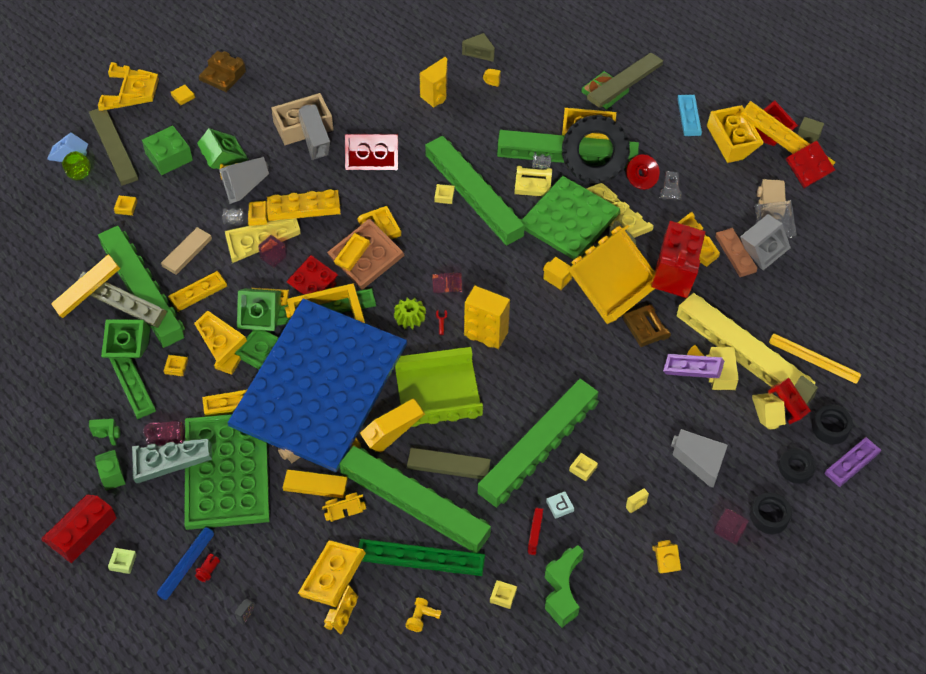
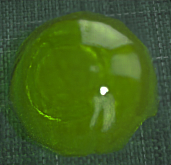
(76, 165)

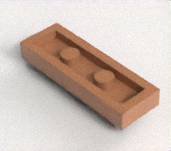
(736, 252)

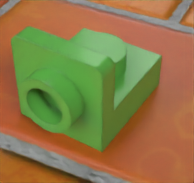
(105, 427)

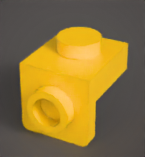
(667, 556)

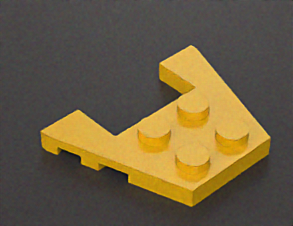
(136, 88)

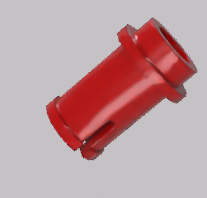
(204, 572)

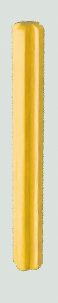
(815, 358)

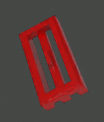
(535, 531)

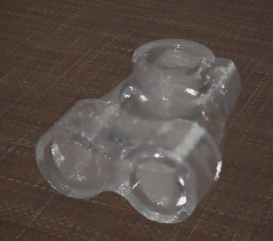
(671, 190)

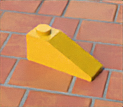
(392, 425)

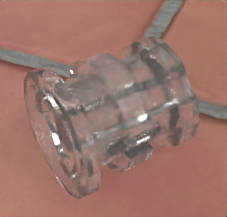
(541, 161)
(233, 216)

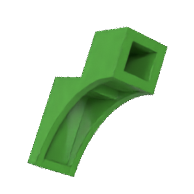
(561, 603)

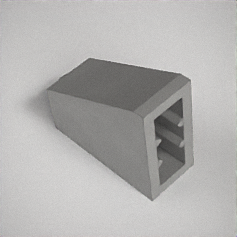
(314, 131)
(243, 177)
(699, 455)

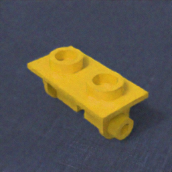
(336, 508)
(340, 617)

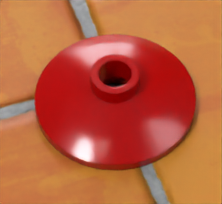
(649, 169)

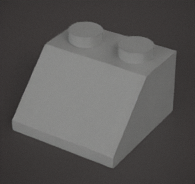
(766, 241)

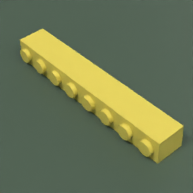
(748, 350)

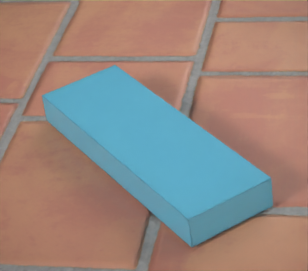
(689, 115)

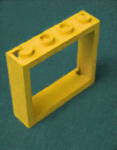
(329, 295)

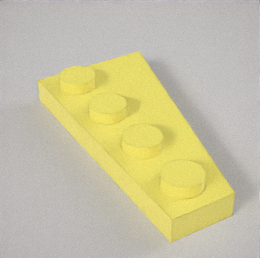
(636, 224)
(245, 240)

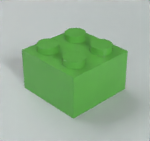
(167, 150)

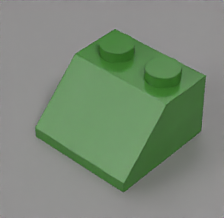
(221, 149)
(258, 309)
(125, 338)

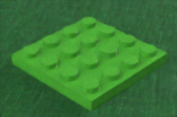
(570, 218)

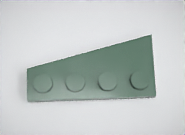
(160, 460)

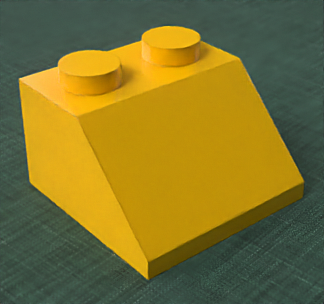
(434, 83)

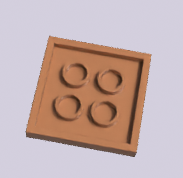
(376, 259)

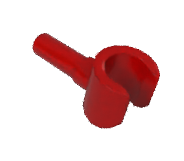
(441, 322)

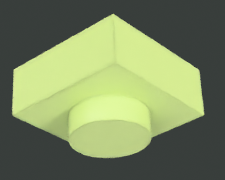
(122, 560)

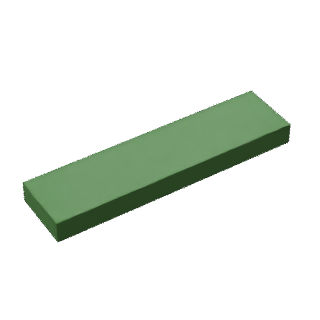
(133, 386)

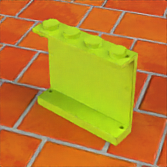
(440, 384)

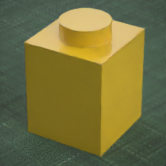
(557, 273)

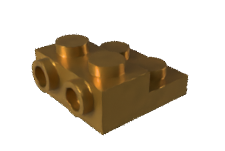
(223, 71)

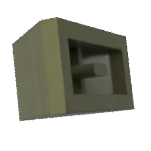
(479, 47)

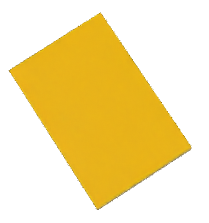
(332, 573)

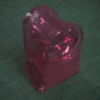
(164, 433)

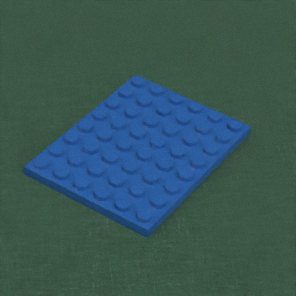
(318, 384)

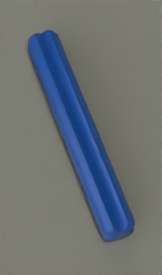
(185, 563)

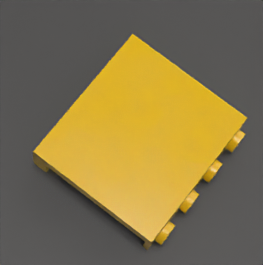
(613, 274)

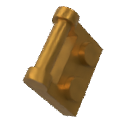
(642, 329)

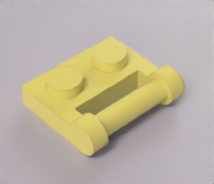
(532, 186)

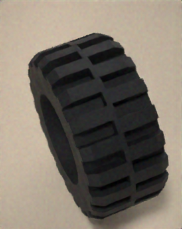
(619, 142)

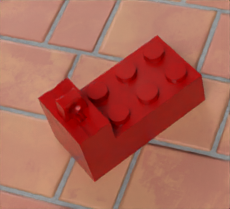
(678, 259)

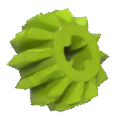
(409, 313)

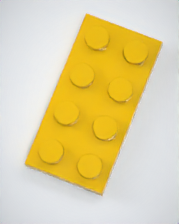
(303, 205)

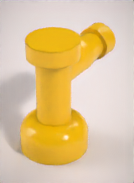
(415, 622)

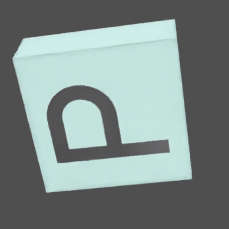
(560, 505)

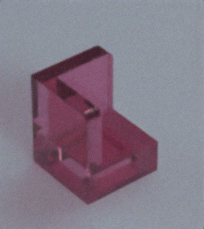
(272, 251)
(447, 282)
(731, 526)

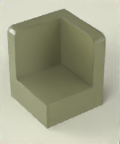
(810, 130)

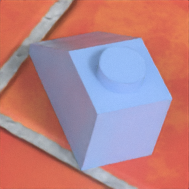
(68, 144)

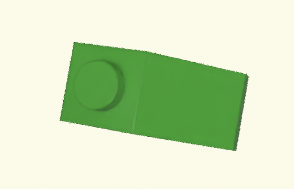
(109, 470)

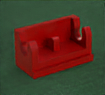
(792, 399)

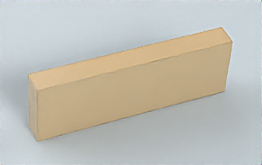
(186, 251)

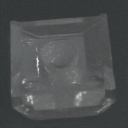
(780, 211)

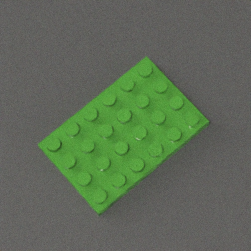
(232, 484)

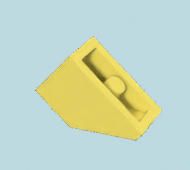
(769, 410)

